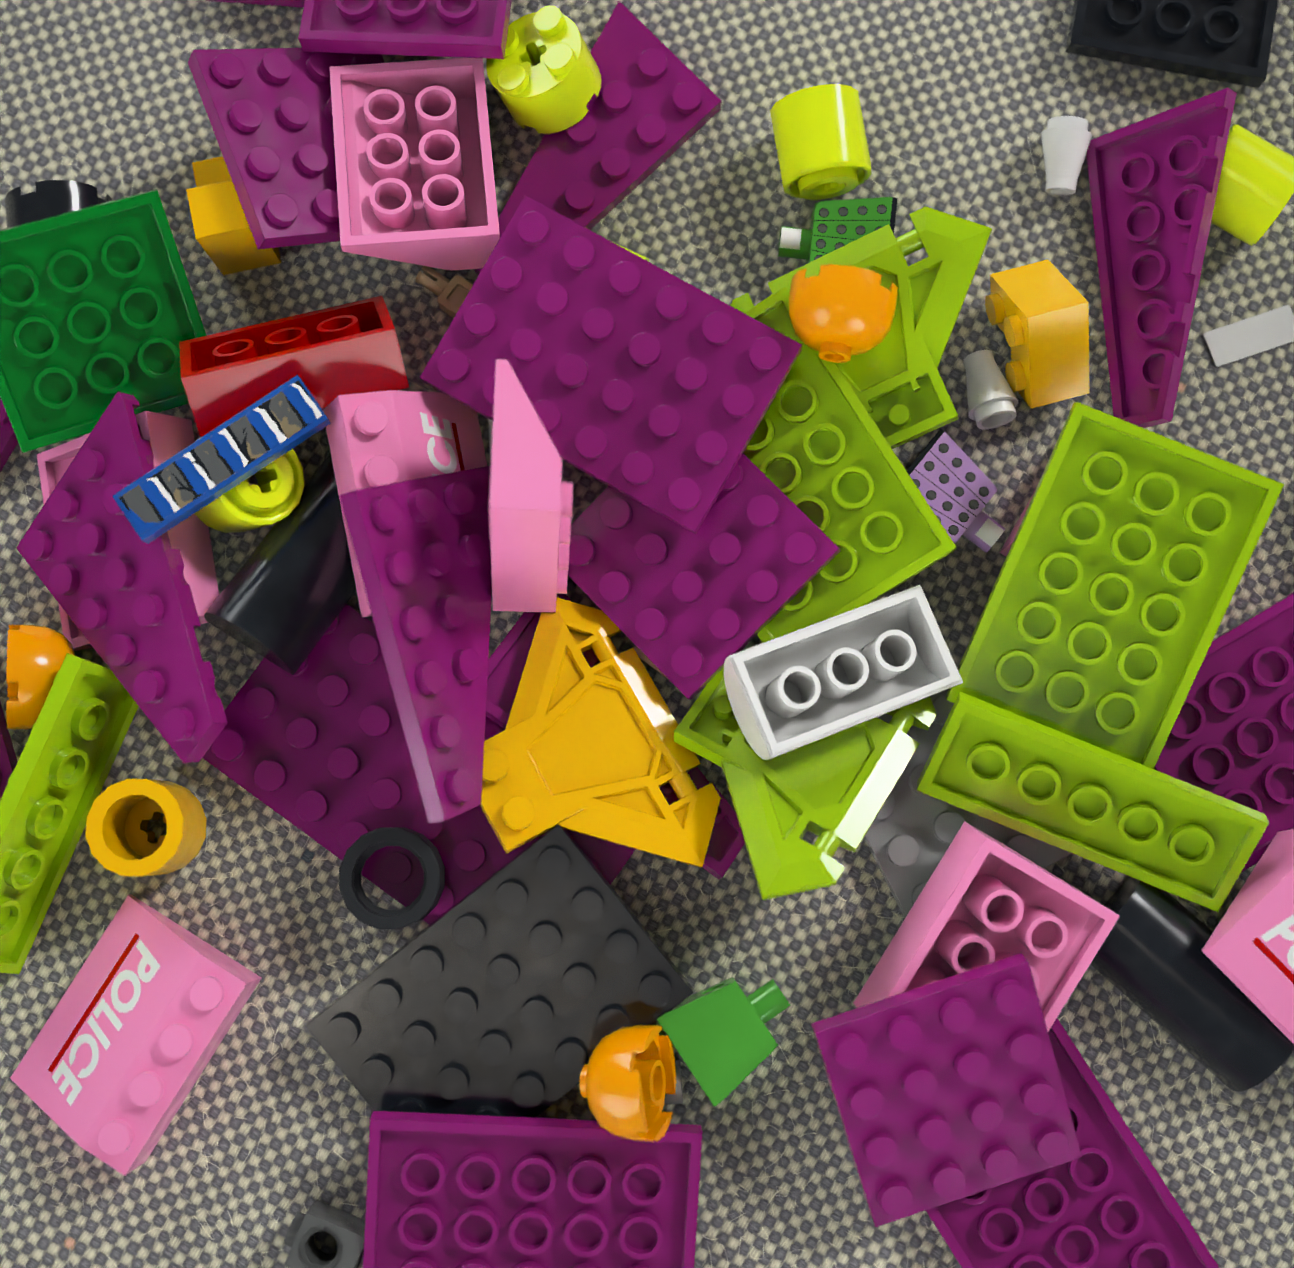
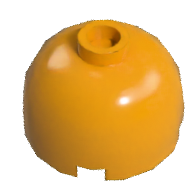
(841, 310)
(32, 664)
(629, 1082)

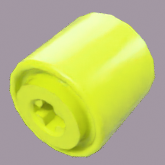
(821, 141)
(1252, 185)
(258, 505)

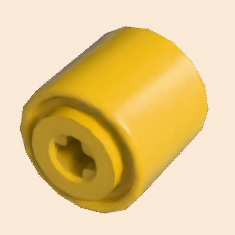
(120, 834)

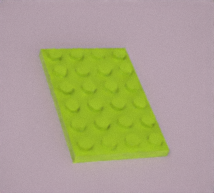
(846, 480)
(1115, 584)

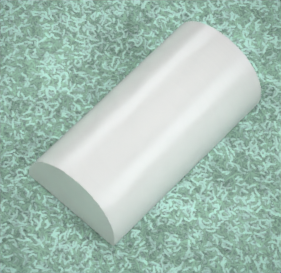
(838, 673)

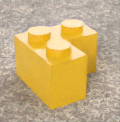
(221, 222)
(1046, 330)

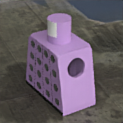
(956, 491)

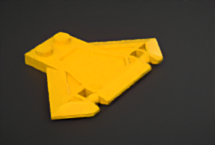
(593, 749)

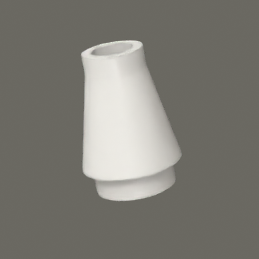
(1064, 152)
(988, 392)

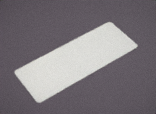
(1251, 335)

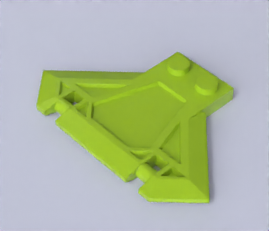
(901, 374)
(821, 787)

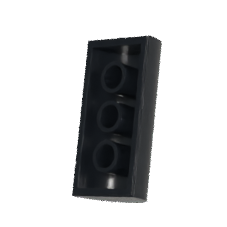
(292, 579)
(1160, 967)

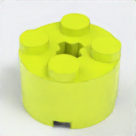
(545, 72)

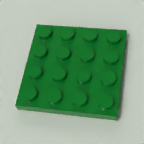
(89, 313)

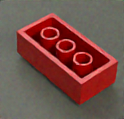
(330, 349)

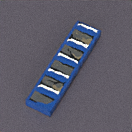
(221, 459)

